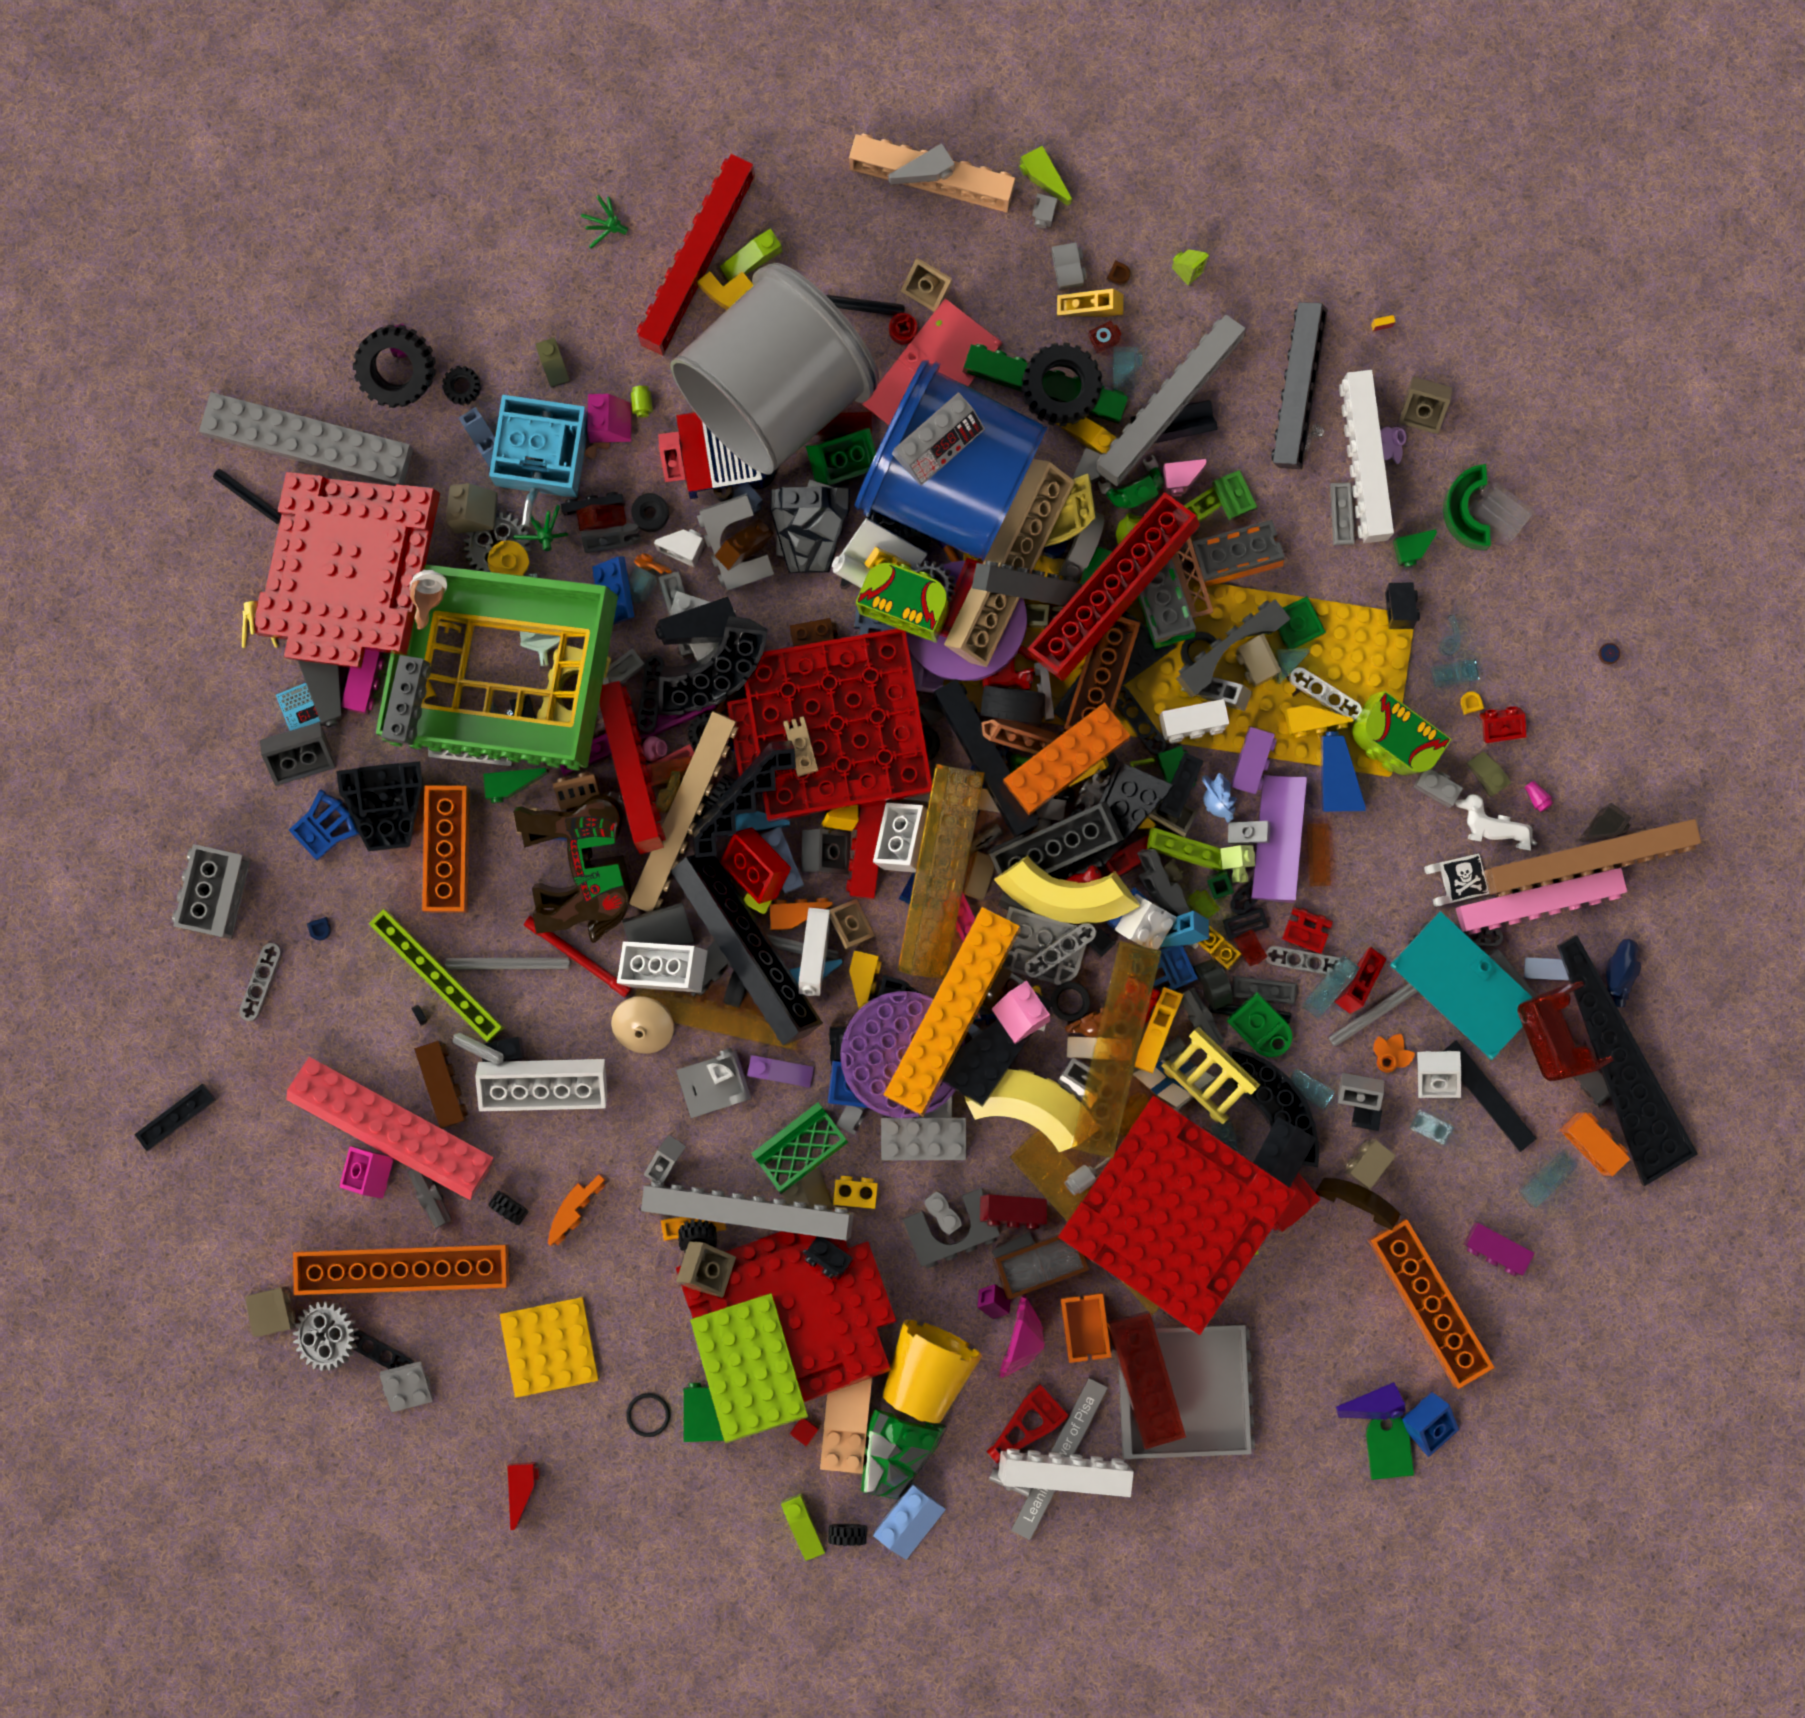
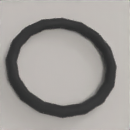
(667, 1414)

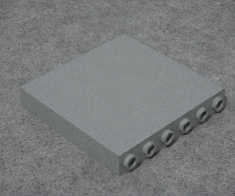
(1210, 1393)

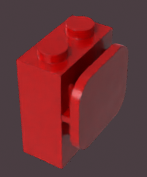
(1300, 1204)

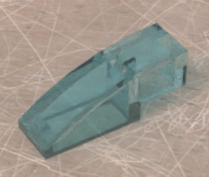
(1548, 1179)

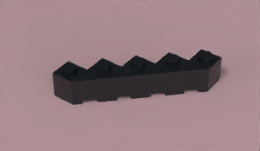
(741, 796)

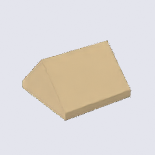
(926, 285)
(851, 924)

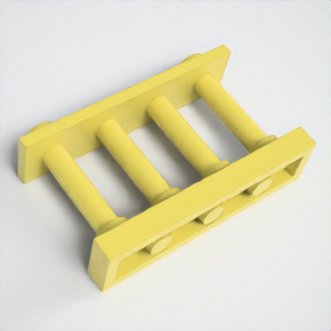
(1215, 1055)

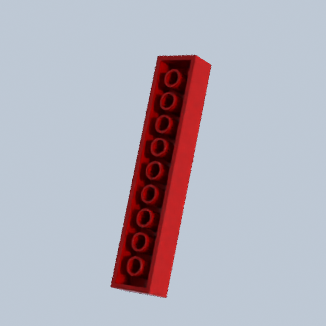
(696, 254)
(1114, 586)

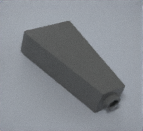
(324, 690)

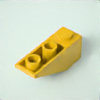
(1309, 719)
(862, 974)

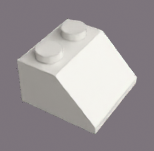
(682, 546)
(1439, 1074)

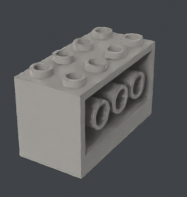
(224, 896)

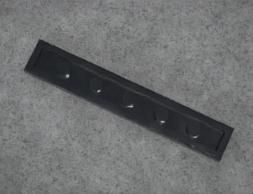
(1492, 1101)

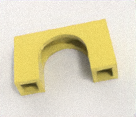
(561, 713)

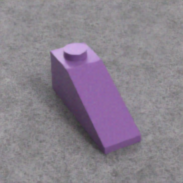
(780, 1071)

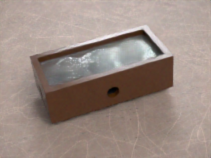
(1038, 1266)

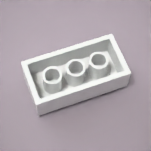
(662, 966)

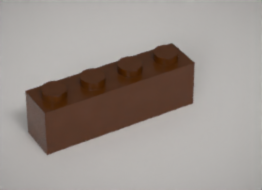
(440, 1084)

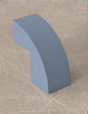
(479, 433)

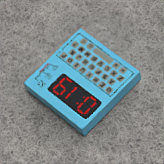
(297, 707)

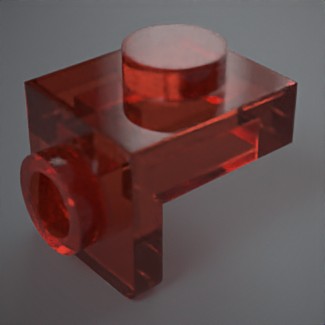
(1250, 948)

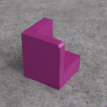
(993, 1301)

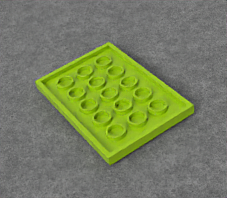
(748, 1368)

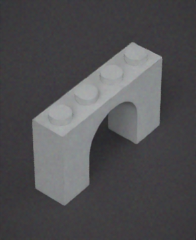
(715, 520)

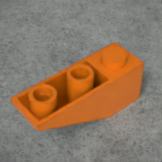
(791, 915)

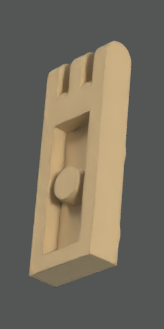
(804, 753)

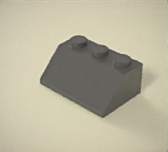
(297, 753)

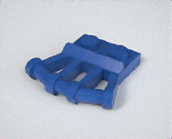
(313, 835)
(1176, 967)

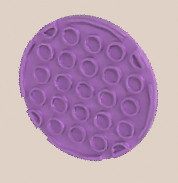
(950, 666)
(875, 1046)

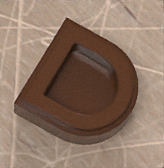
(1119, 273)

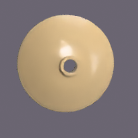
(645, 1016)

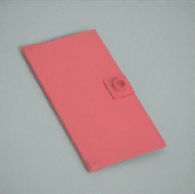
(942, 343)

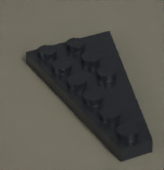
(985, 1061)

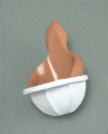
(426, 593)

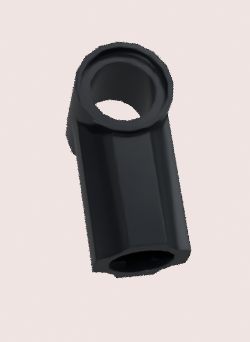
(835, 1039)

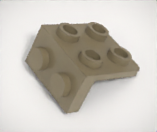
(270, 1311)

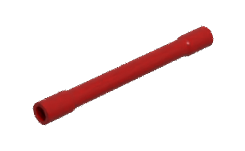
(580, 958)

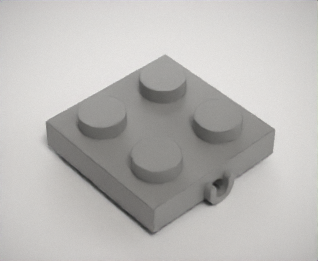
(406, 1386)

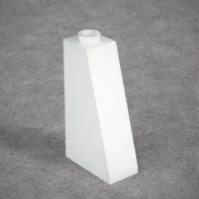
(814, 951)

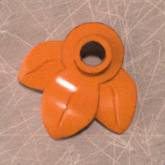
(646, 562)
(1394, 1051)

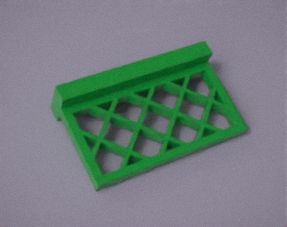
(794, 1133)

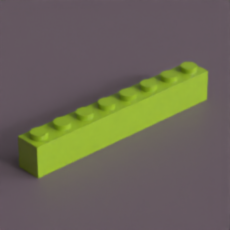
(436, 975)

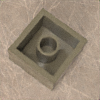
(1369, 1163)

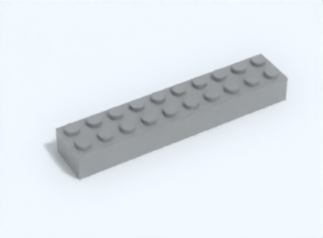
(306, 440)

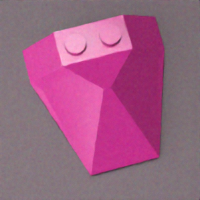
(1026, 1339)

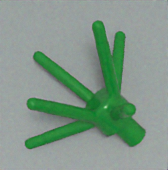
(612, 224)
(544, 535)

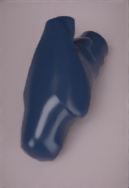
(1622, 971)

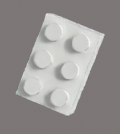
(1194, 721)
(900, 837)

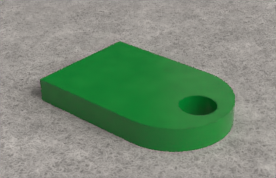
(1260, 1025)
(1388, 1450)

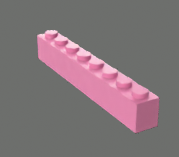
(1540, 900)

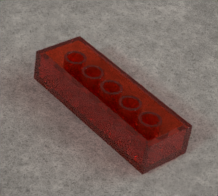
(1146, 1380)

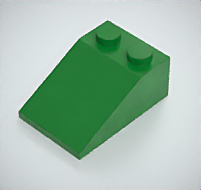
(841, 456)

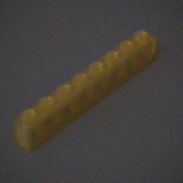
(717, 1019)

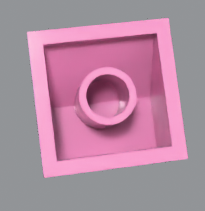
(1180, 476)
(1021, 1012)

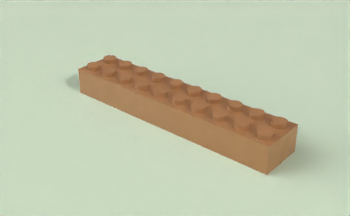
(1595, 856)

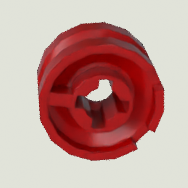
(906, 336)

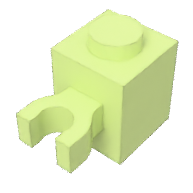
(1238, 859)

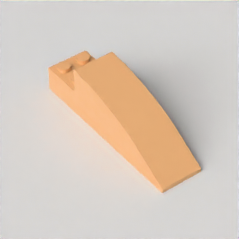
(846, 1428)

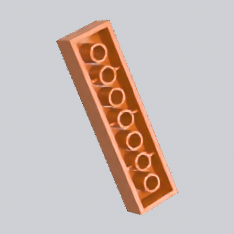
(1431, 1304)

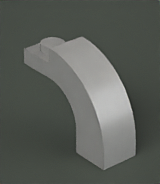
(1082, 549)

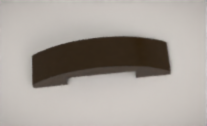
(1359, 1197)

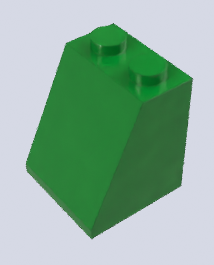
(699, 1415)

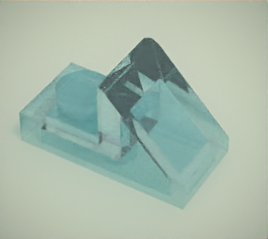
(1432, 1128)

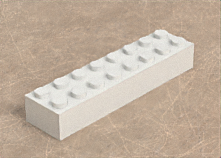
(1367, 456)

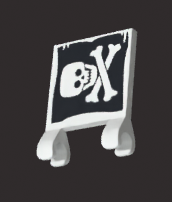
(1461, 878)

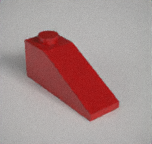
(1358, 990)
(521, 1484)

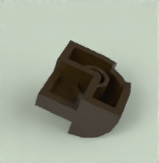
(1002, 985)

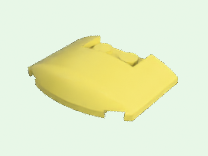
(1076, 512)

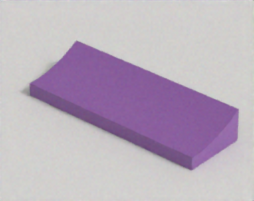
(1278, 861)

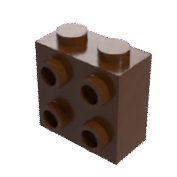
(813, 632)

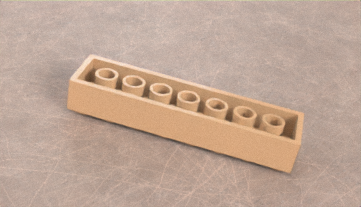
(966, 183)

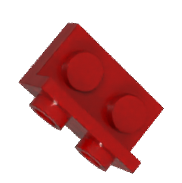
(1503, 724)

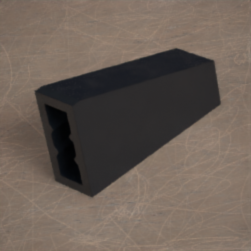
(697, 624)

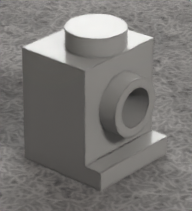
(1044, 211)
(850, 1118)

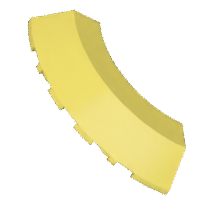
(1065, 899)
(1035, 1102)

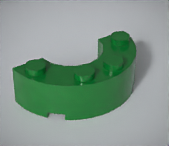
(1456, 511)

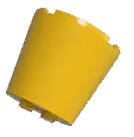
(928, 1371)

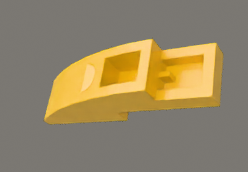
(1158, 1030)

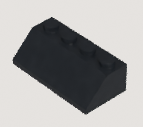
(1284, 1151)

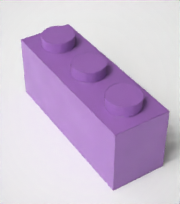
(1253, 760)

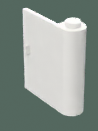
(870, 535)

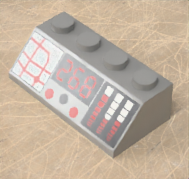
(939, 439)

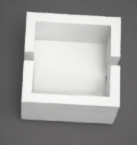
(1146, 924)

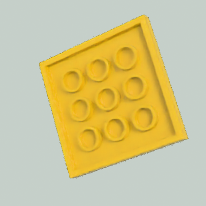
(549, 1347)

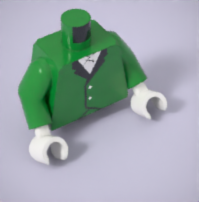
(1136, 491)

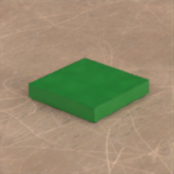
(1302, 626)

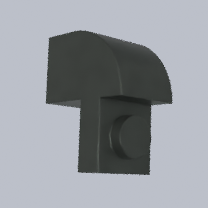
(1215, 983)

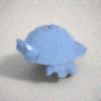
(1218, 798)

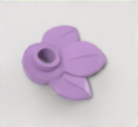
(1392, 443)

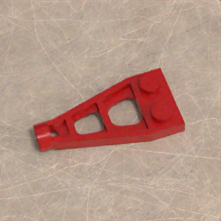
(1045, 1406)

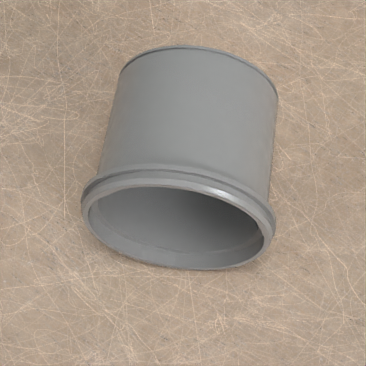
(775, 368)

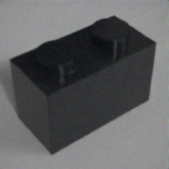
(1401, 605)

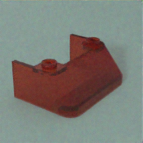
(1551, 1037)

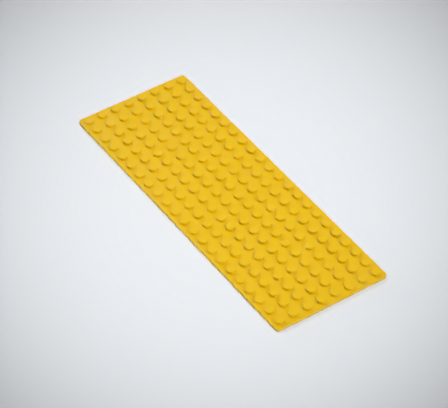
(1353, 656)

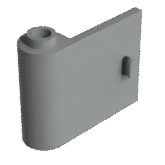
(709, 1095)

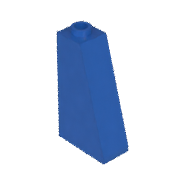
(1338, 778)

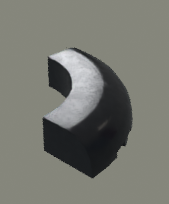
(1275, 1096)

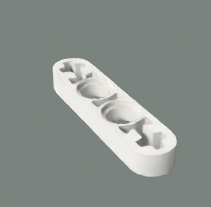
(1327, 690)

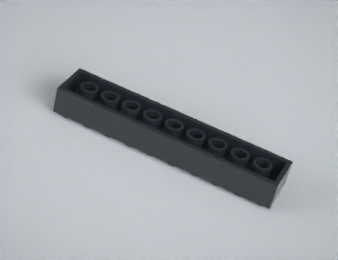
(746, 948)

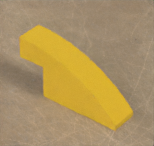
(724, 295)

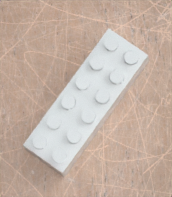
(541, 1085)
(1065, 1473)

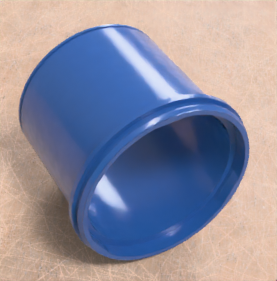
(974, 489)

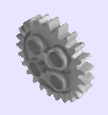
(480, 552)
(325, 1335)

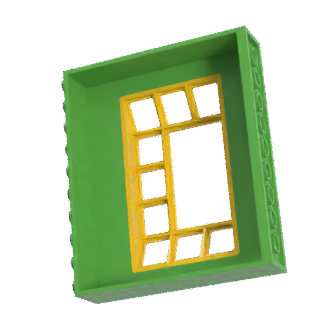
(523, 606)

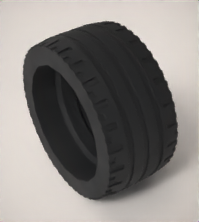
(1013, 704)

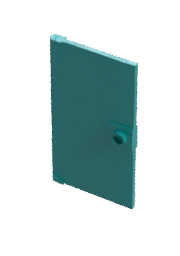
(1463, 984)

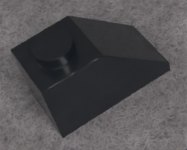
(510, 1048)

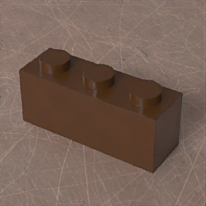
(743, 544)

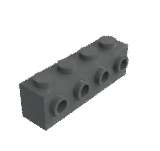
(406, 700)

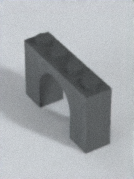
(930, 1249)

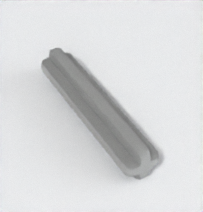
(478, 1048)

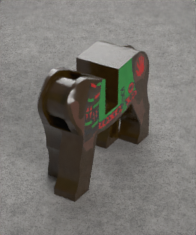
(600, 884)

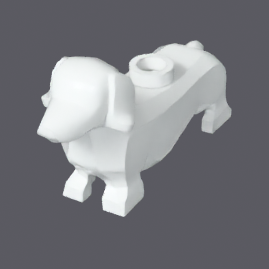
(1494, 828)

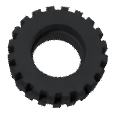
(1070, 358)
(372, 381)

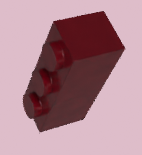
(1013, 1211)

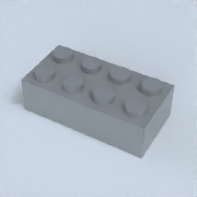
(923, 1138)

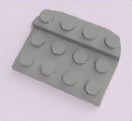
(1035, 935)

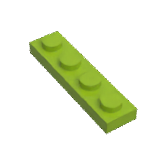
(1185, 849)

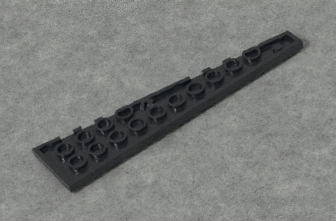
(1642, 1108)

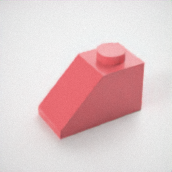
(671, 456)

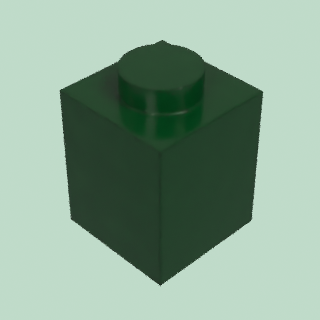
(1220, 884)

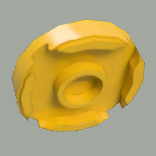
(508, 558)

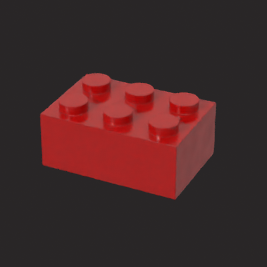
(755, 865)

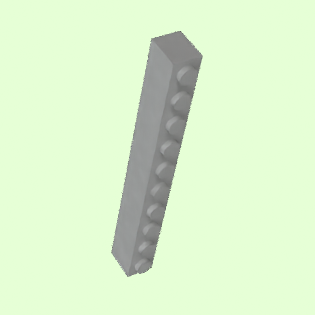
(1171, 399)
(747, 1211)

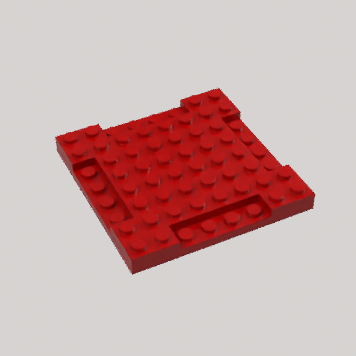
(1177, 1215)

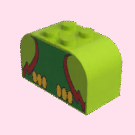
(904, 600)
(1397, 736)

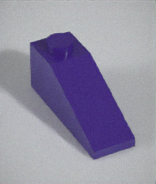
(1378, 1404)

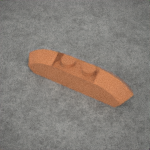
(1017, 735)

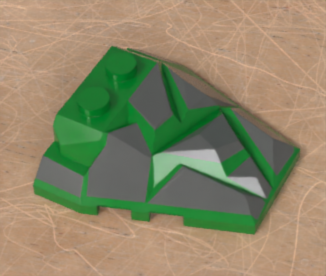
(896, 1453)

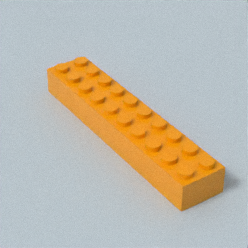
(952, 1011)

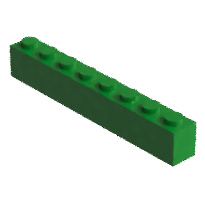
(1009, 373)

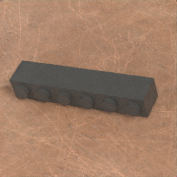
(1023, 584)

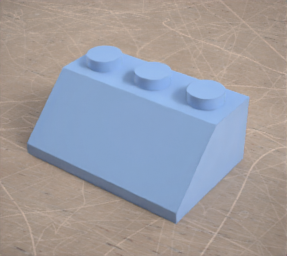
(908, 1521)

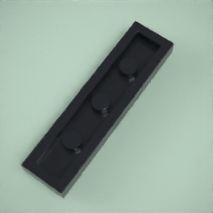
(175, 1117)

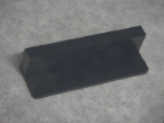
(1192, 420)

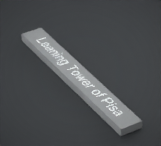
(1065, 1444)

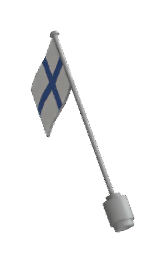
(1161, 1086)

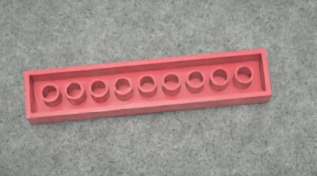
(389, 1128)

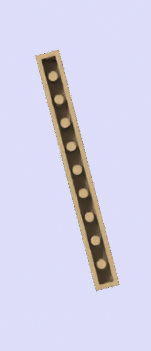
(684, 810)

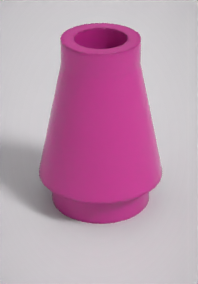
(1540, 798)

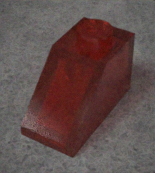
(600, 517)

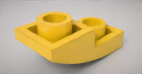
(881, 556)
(1220, 949)

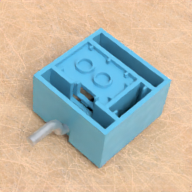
(549, 435)

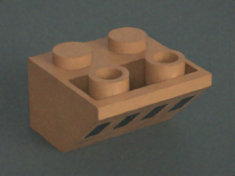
(573, 792)

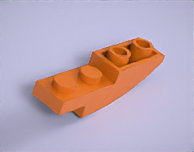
(567, 1214)

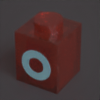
(1104, 336)

